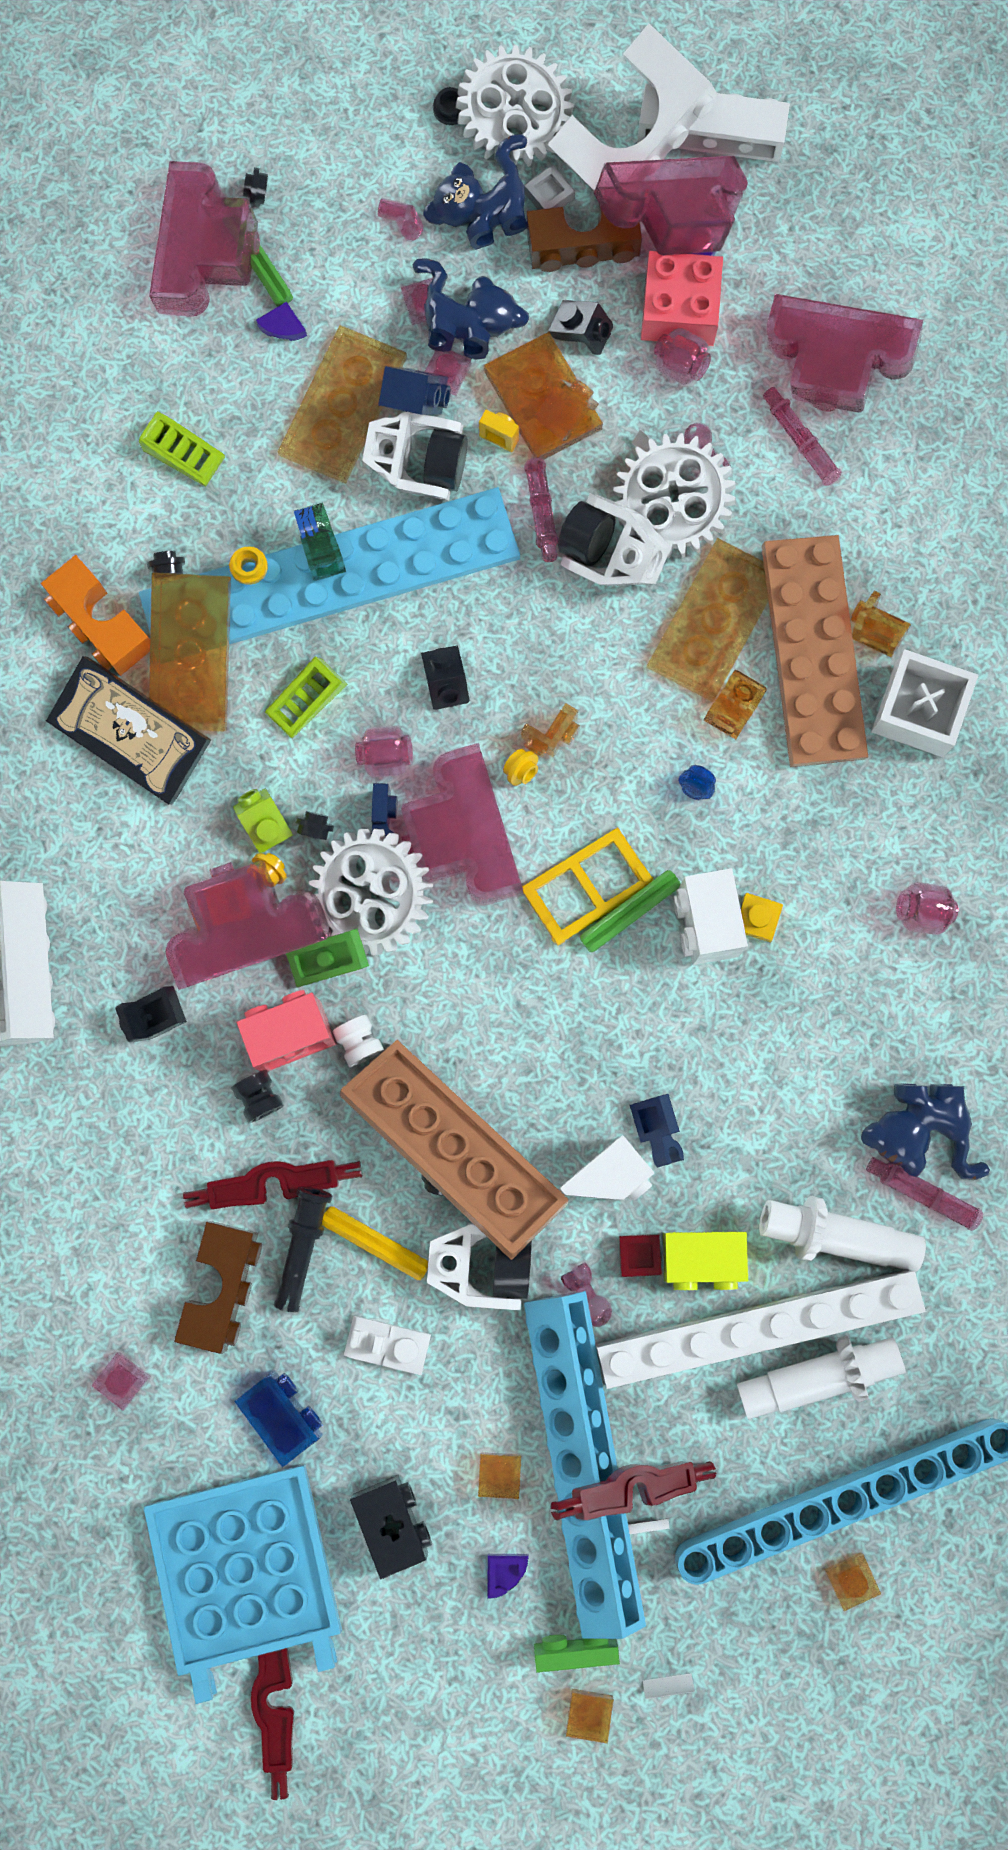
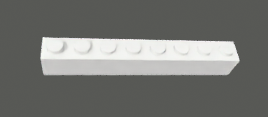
(759, 1328)

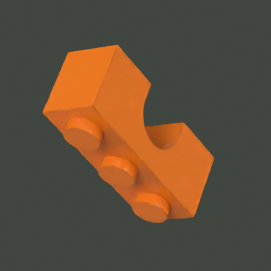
(75, 592)

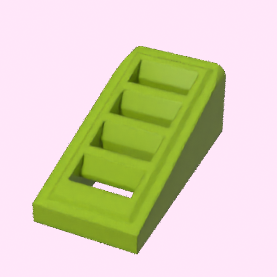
(155, 430)
(315, 666)

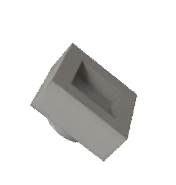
(549, 190)

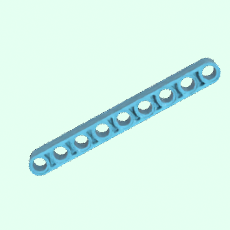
(825, 1497)

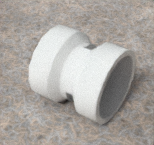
(357, 1040)

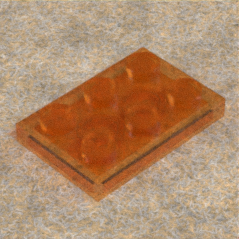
(524, 383)

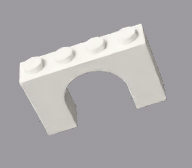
(682, 97)

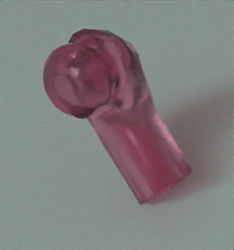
(404, 215)

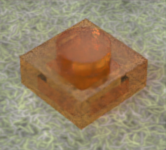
(499, 1475)
(852, 1581)
(589, 1716)

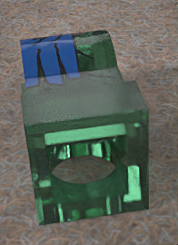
(319, 541)

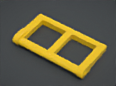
(573, 862)

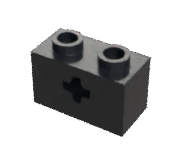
(390, 1551)

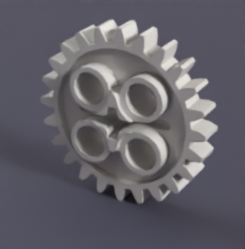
(513, 102)
(669, 462)
(381, 859)

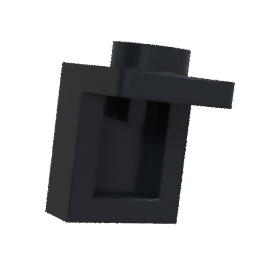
(582, 323)
(445, 677)
(151, 1015)

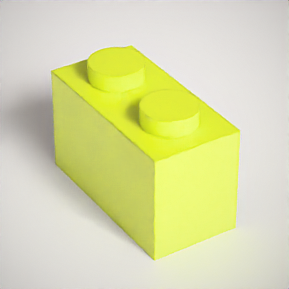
(705, 1258)

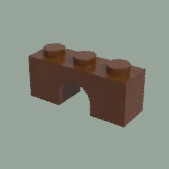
(556, 244)
(231, 1254)

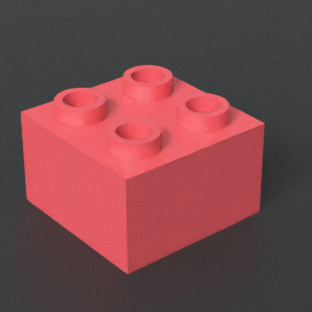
(682, 294)
(285, 1031)

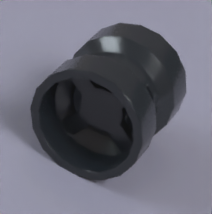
(261, 1103)

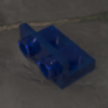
(280, 1417)

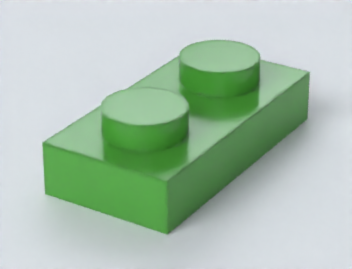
(328, 958)
(558, 1653)

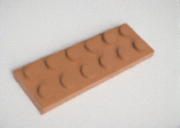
(814, 651)
(454, 1149)

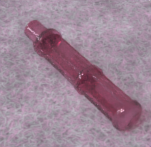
(802, 437)
(541, 500)
(926, 1194)

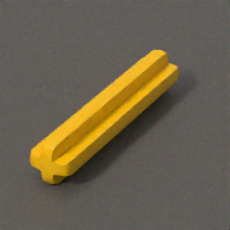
(375, 1243)

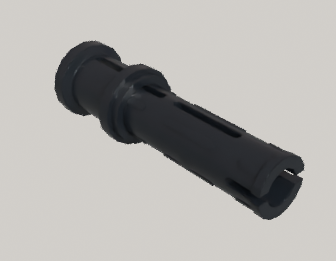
(305, 1230)

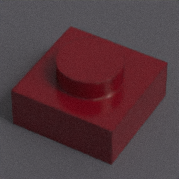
(640, 1255)

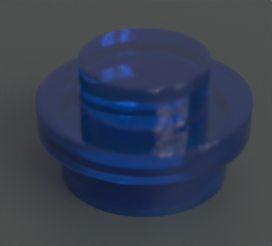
(697, 782)

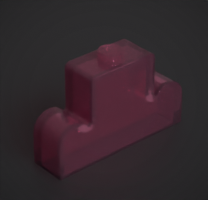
(680, 201)
(200, 240)
(840, 349)
(463, 829)
(241, 924)

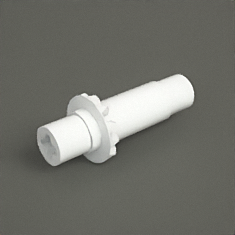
(816, 1230)
(822, 1377)

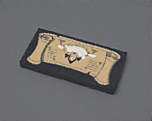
(128, 730)

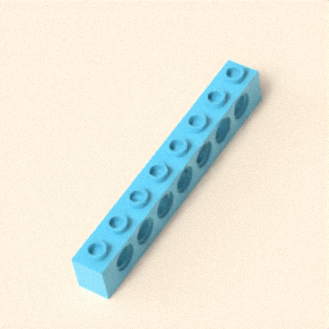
(580, 1456)

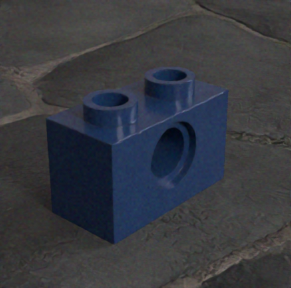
(414, 391)

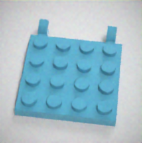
(243, 1574)

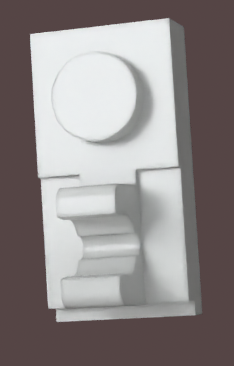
(387, 1345)

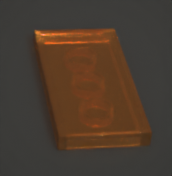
(340, 404)
(713, 621)
(191, 647)

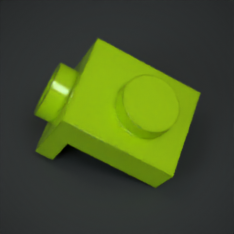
(261, 819)

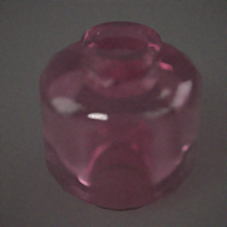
(682, 356)
(384, 751)
(926, 908)

